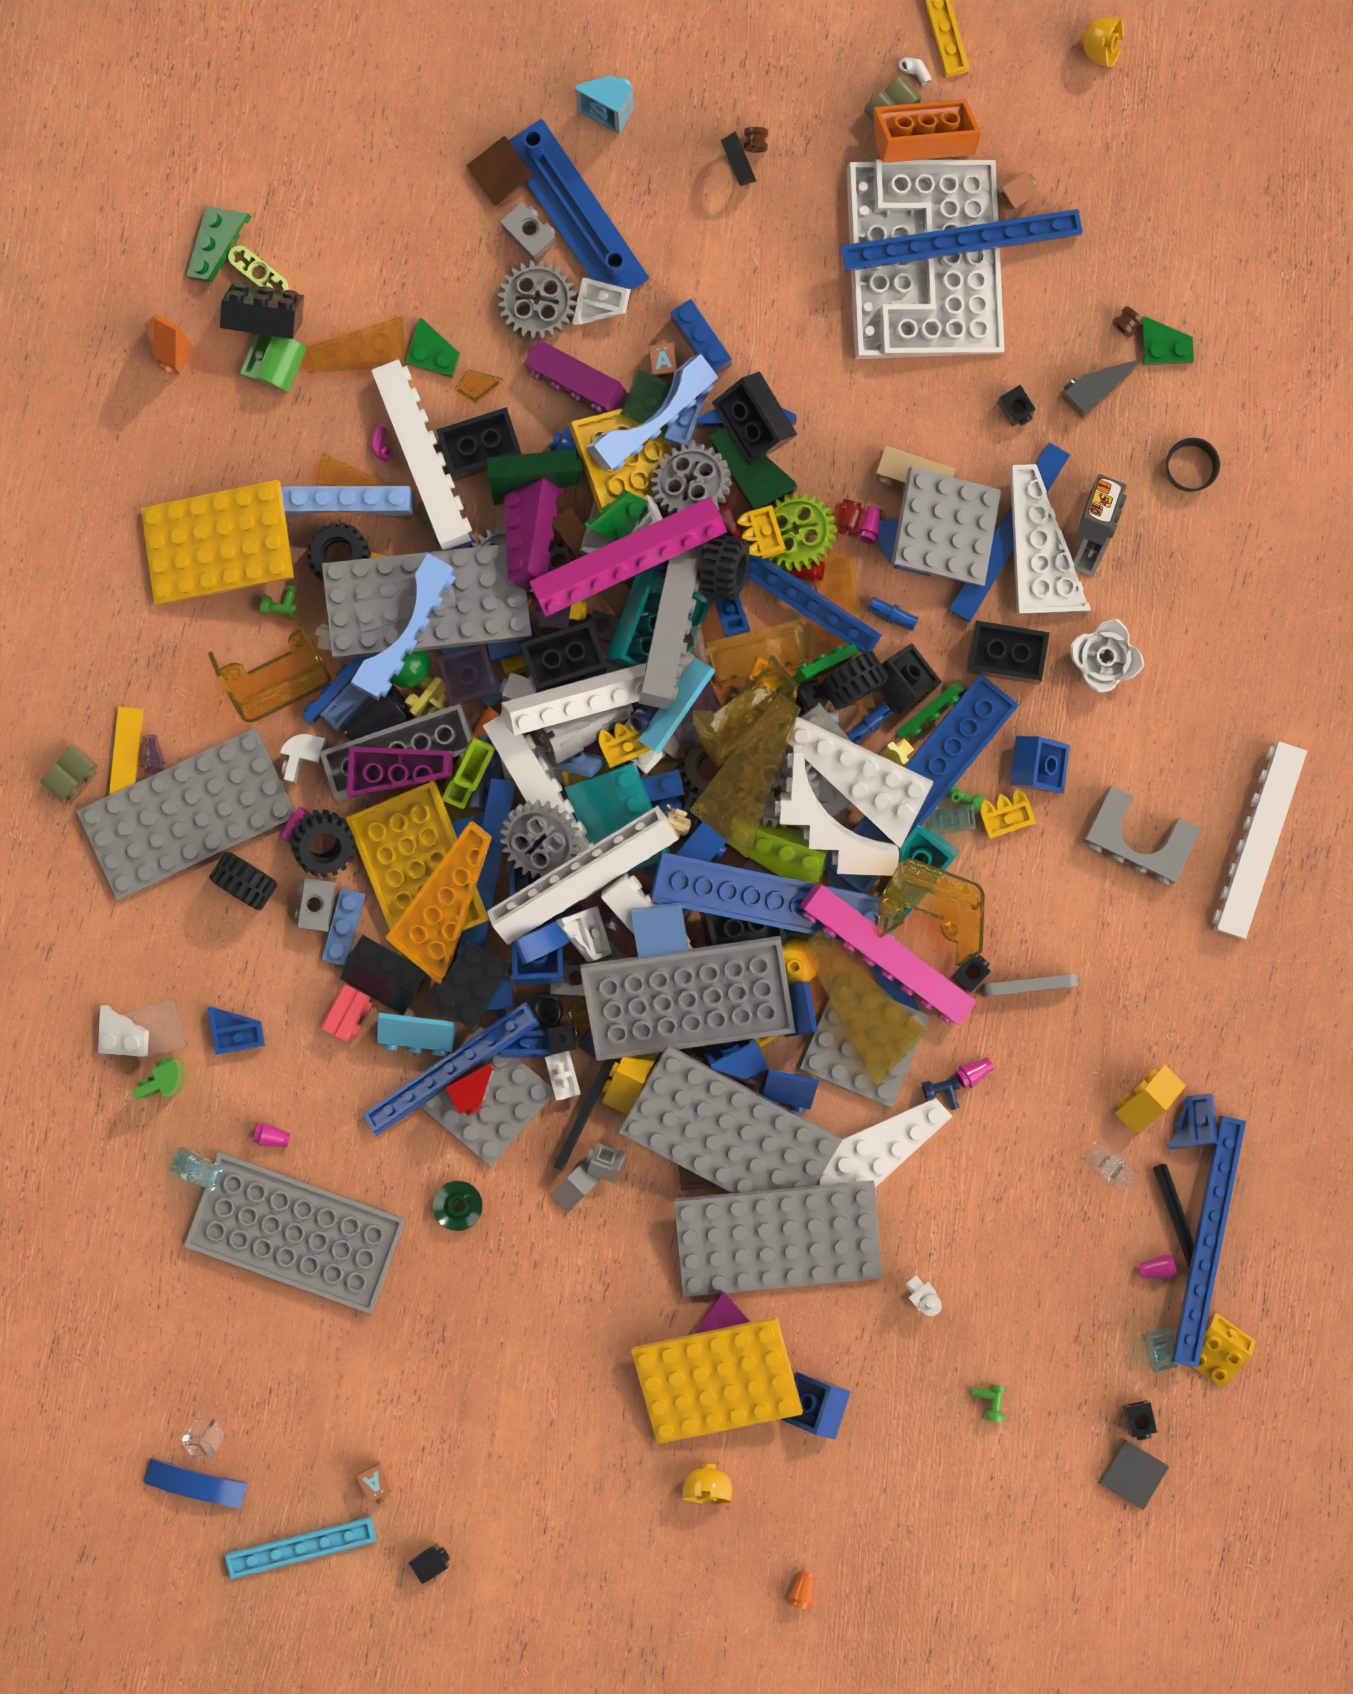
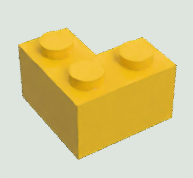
(627, 1080)
(1150, 1098)

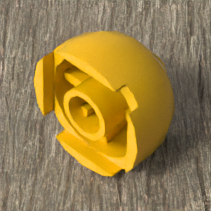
(1102, 39)
(796, 962)
(707, 1485)

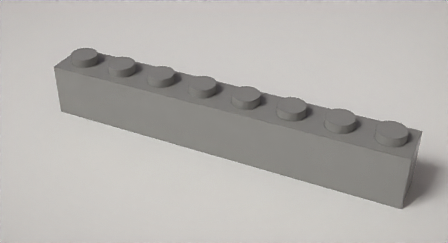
(670, 628)

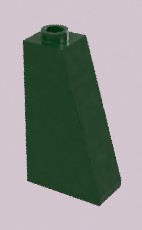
(515, 471)
(759, 482)

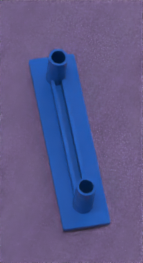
(576, 210)

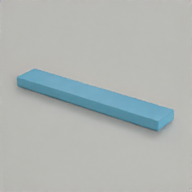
(300, 1547)

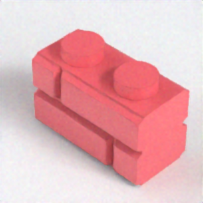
(347, 1012)

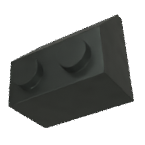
(908, 678)

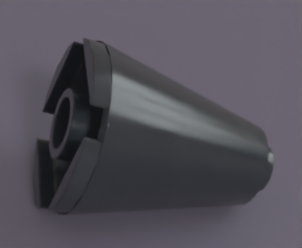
(377, 715)

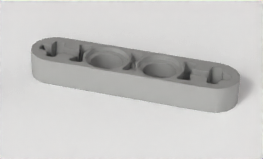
(1029, 985)

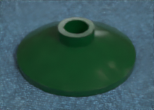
(444, 1205)

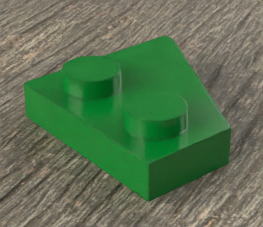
(1165, 344)
(432, 351)
(619, 516)

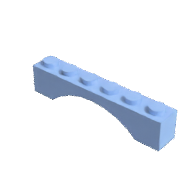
(688, 382)
(349, 499)
(377, 671)

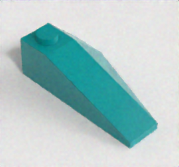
(927, 848)

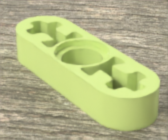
(249, 256)

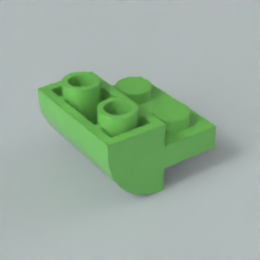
(273, 361)
(167, 1079)

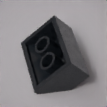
(754, 417)
(383, 975)

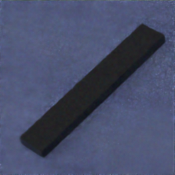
(584, 1114)

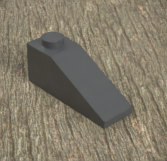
(1094, 387)

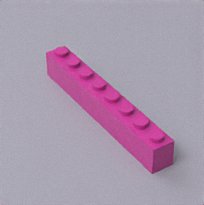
(628, 556)
(887, 953)

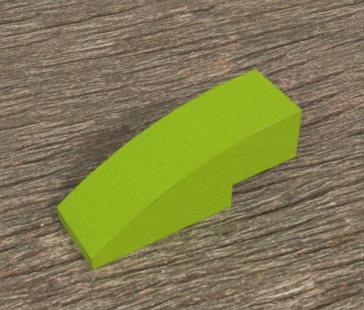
(467, 772)

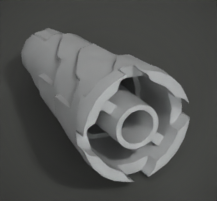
(571, 737)

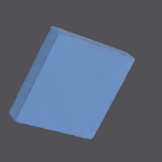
(659, 930)

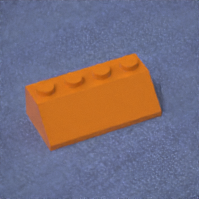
(925, 131)

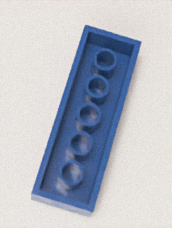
(549, 967)

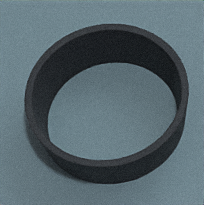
(738, 159)
(1208, 448)

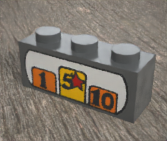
(1102, 510)

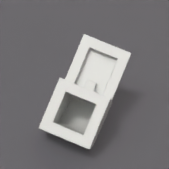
(300, 748)

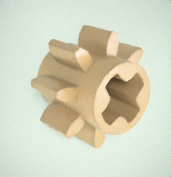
(679, 822)

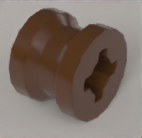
(755, 139)
(1127, 321)

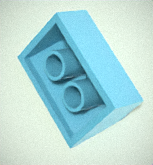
(606, 101)
(416, 1033)

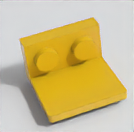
(1224, 1350)

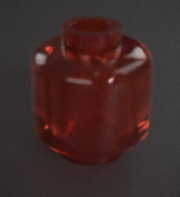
(848, 516)

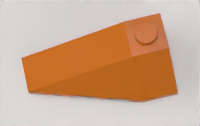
(168, 344)

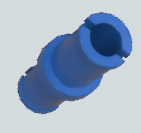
(893, 614)
(869, 723)

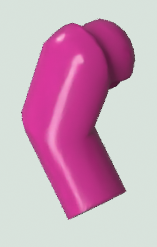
(378, 444)

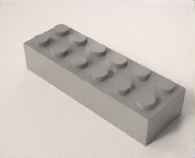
(439, 730)

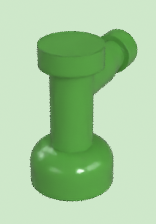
(286, 608)
(959, 795)
(995, 1395)

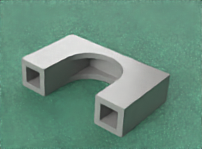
(1107, 836)

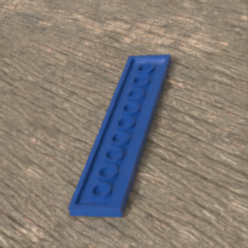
(945, 758)
(745, 893)

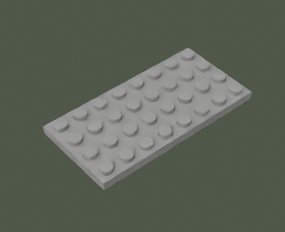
(487, 607)
(186, 814)
(688, 998)
(725, 1129)
(296, 1233)
(778, 1238)

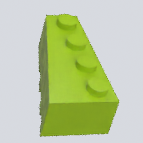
(788, 854)

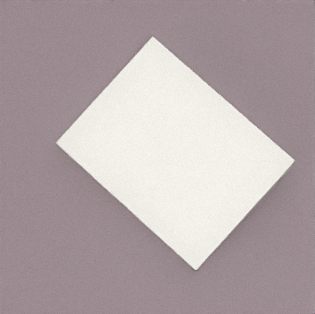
(932, 303)

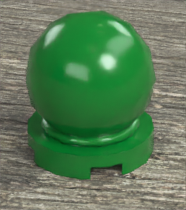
(414, 670)

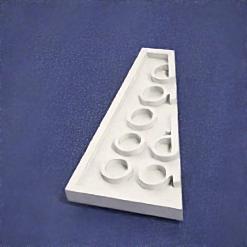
(1041, 556)
(872, 783)
(884, 1146)

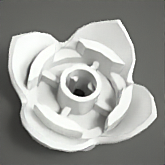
(1111, 638)

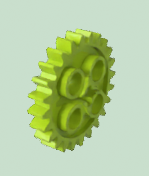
(803, 551)

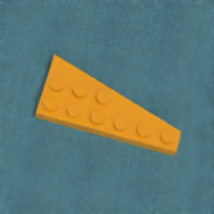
(436, 915)

